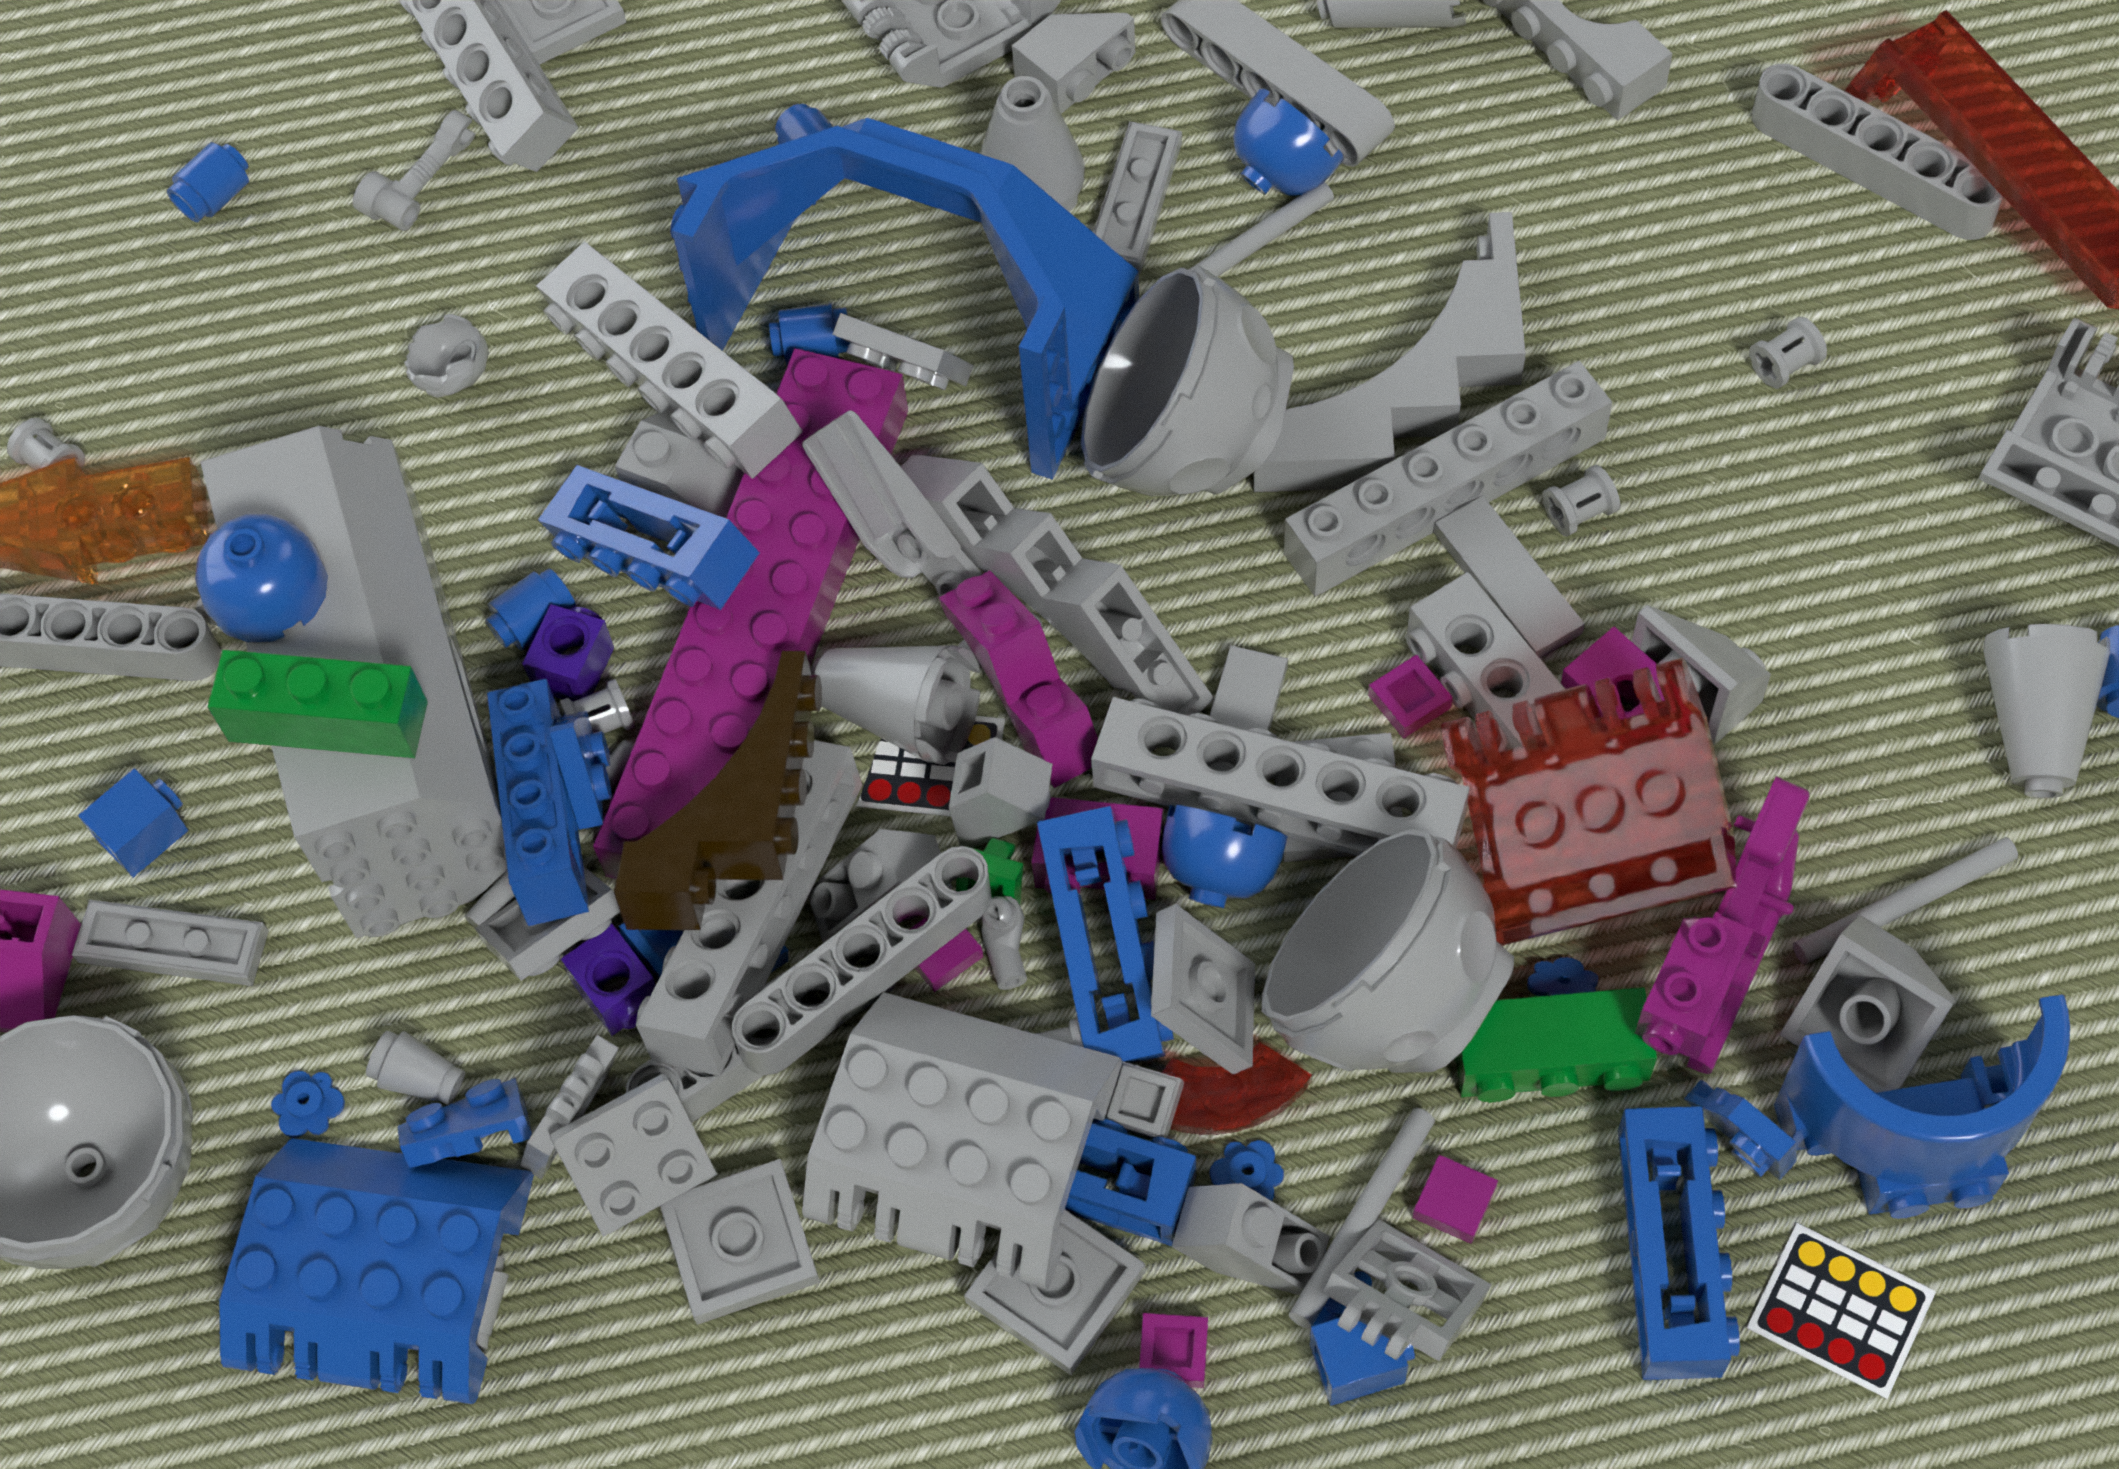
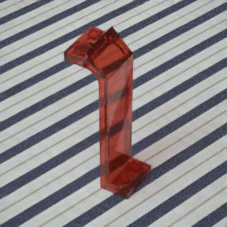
(2007, 143)

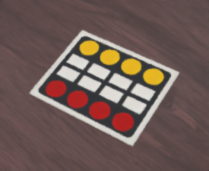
(913, 785)
(1841, 1310)

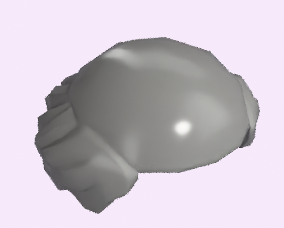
(446, 356)

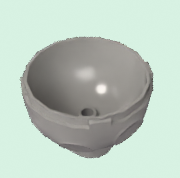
(1186, 391)
(1390, 961)
(79, 1097)

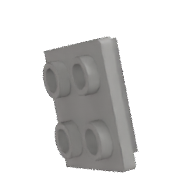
(633, 1154)

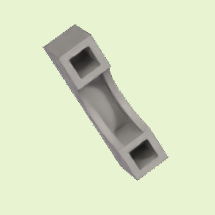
(1612, 62)

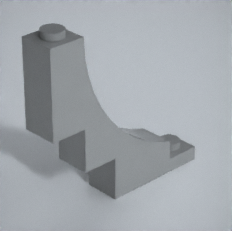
(1469, 345)
(1082, 598)

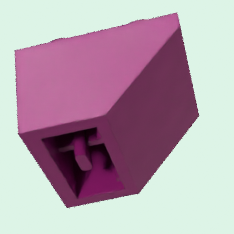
(34, 955)

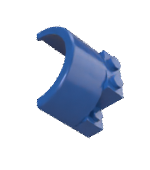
(1925, 1139)

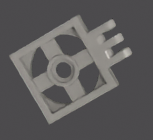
(569, 1104)
(1395, 1257)

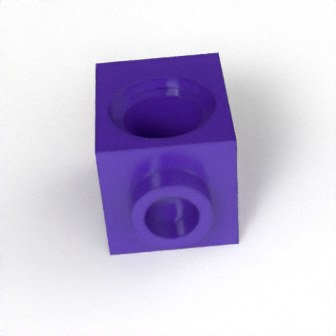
(573, 674)
(598, 962)

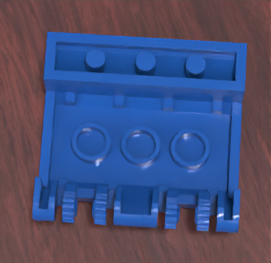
(368, 1266)

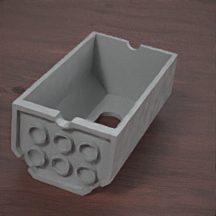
(386, 829)

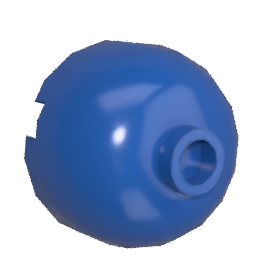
(1282, 148)
(260, 577)
(1219, 854)
(1145, 1423)

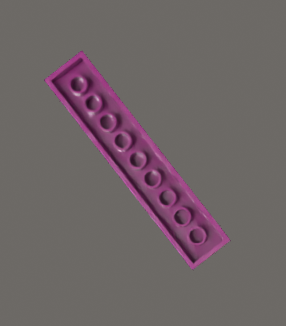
(783, 603)

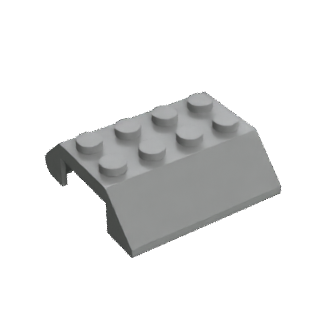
(946, 38)
(2067, 440)
(956, 1134)

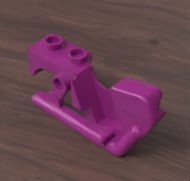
(1719, 956)

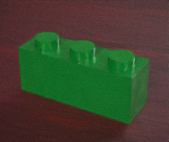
(318, 703)
(1557, 1046)

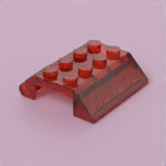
(1595, 807)

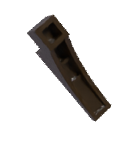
(737, 823)

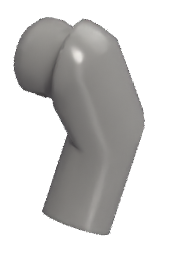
(1002, 939)

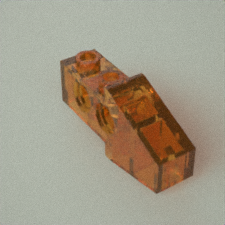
(50, 506)

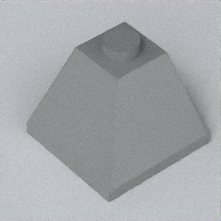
(674, 466)
(1726, 677)
(1875, 1003)

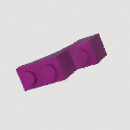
(1023, 672)

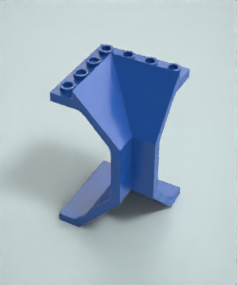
(1058, 271)

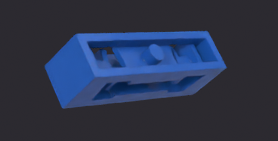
(707, 547)
(535, 805)
(1083, 837)
(1150, 1182)
(1685, 1348)

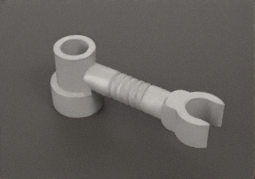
(393, 200)

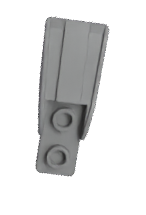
(886, 505)

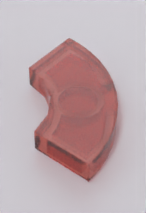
(1227, 1102)

